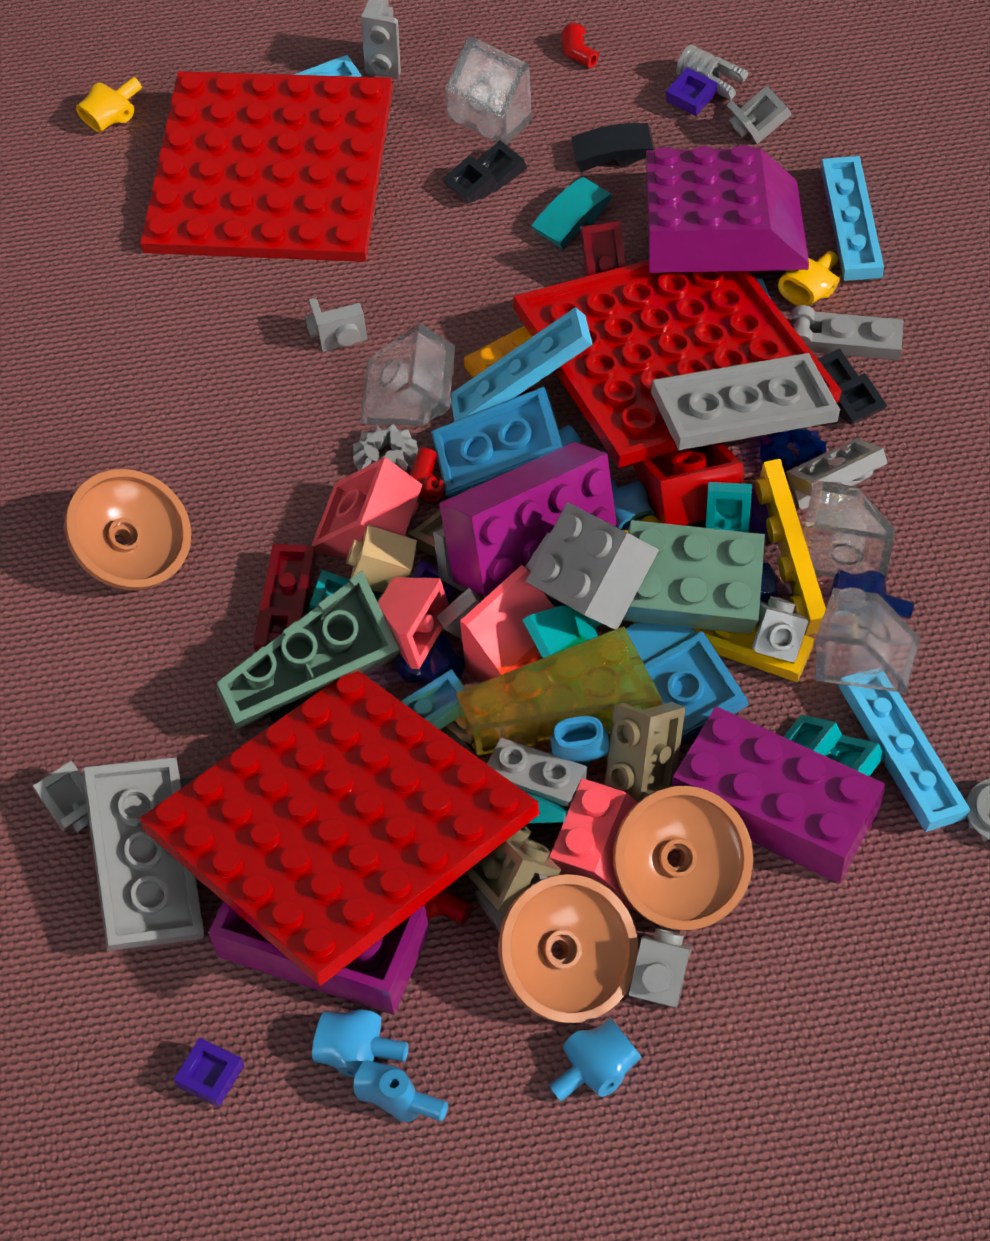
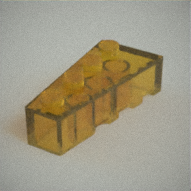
(565, 685)

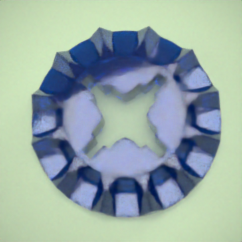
(775, 447)

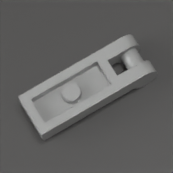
(851, 333)

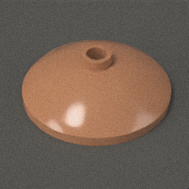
(141, 512)
(712, 863)
(595, 942)

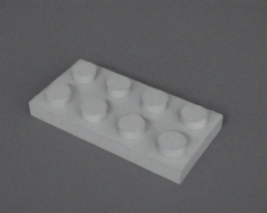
(744, 401)
(141, 887)

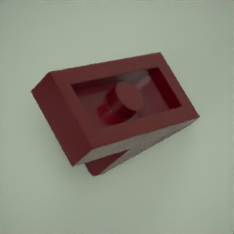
(602, 247)

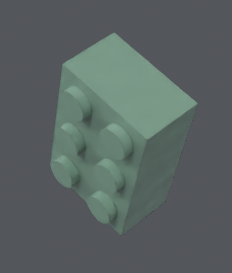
(699, 578)

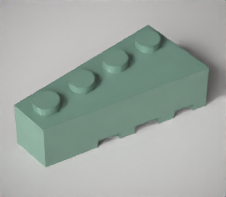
(331, 641)

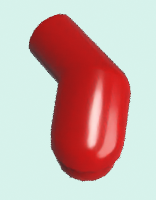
(574, 45)
(422, 469)
(450, 906)

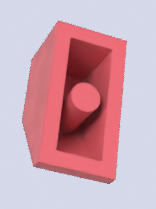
(412, 614)

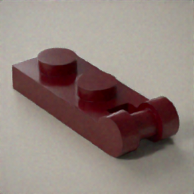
(285, 590)

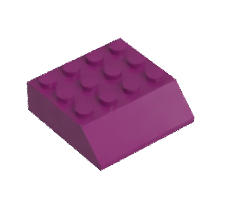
(722, 212)

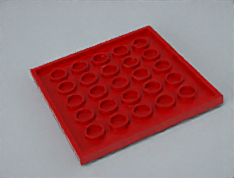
(269, 166)
(652, 330)
(338, 823)

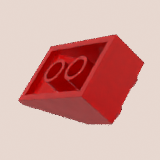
(680, 480)

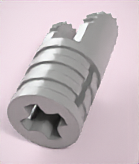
(712, 68)

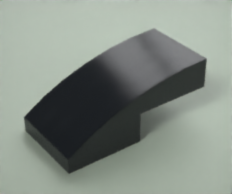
(621, 142)
(489, 173)
(858, 395)

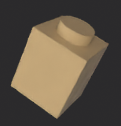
(381, 557)

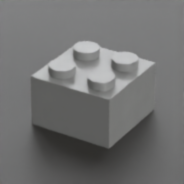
(592, 566)

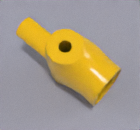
(108, 106)
(810, 285)

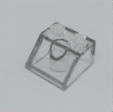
(489, 91)
(409, 380)
(846, 531)
(864, 643)

